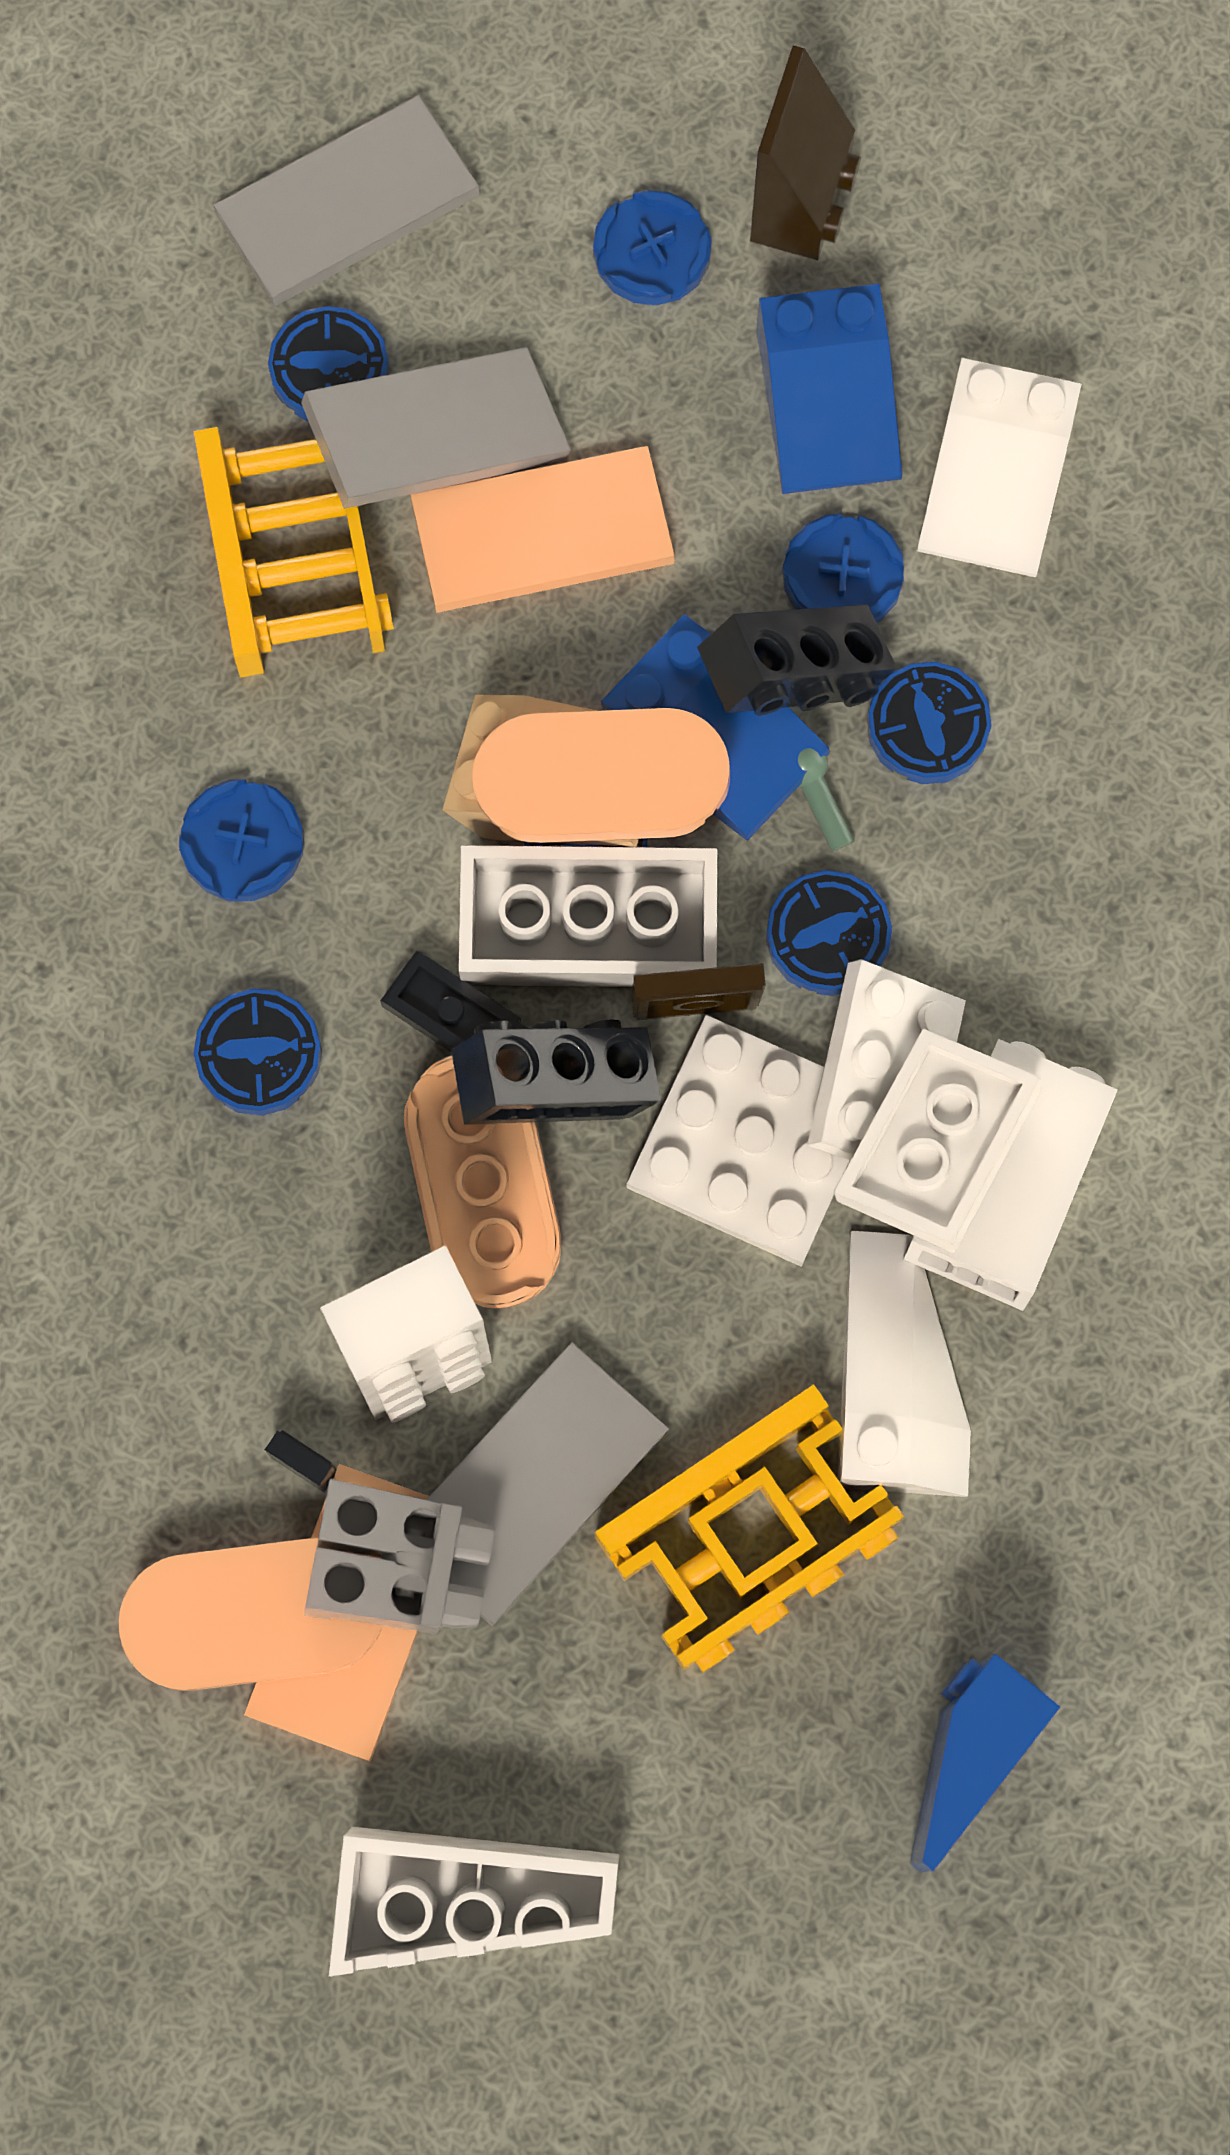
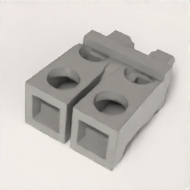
(416, 1551)

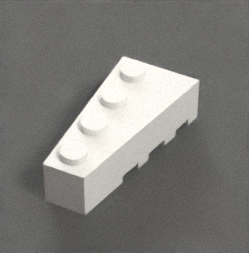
(462, 1897)

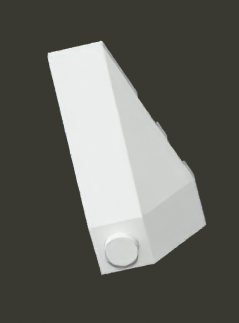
(898, 1382)

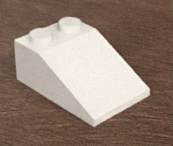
(999, 467)

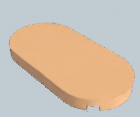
(601, 775)
(482, 1193)
(234, 1619)

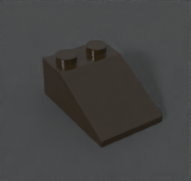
(802, 164)

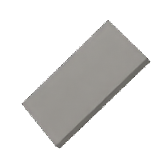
(346, 200)
(435, 427)
(546, 1473)

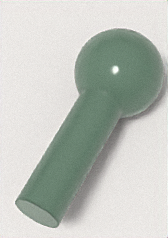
(822, 800)

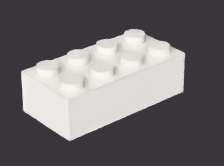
(585, 914)
(410, 1335)

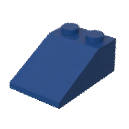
(829, 388)
(759, 748)
(976, 1745)

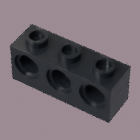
(797, 659)
(536, 1092)

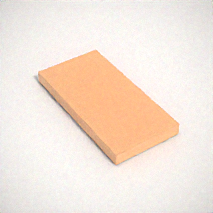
(542, 529)
(348, 1705)

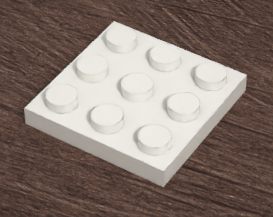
(737, 1143)

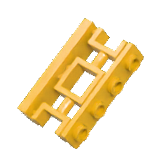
(722, 1489)

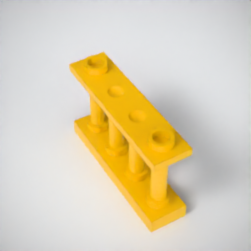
(245, 578)

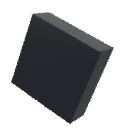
(301, 1460)

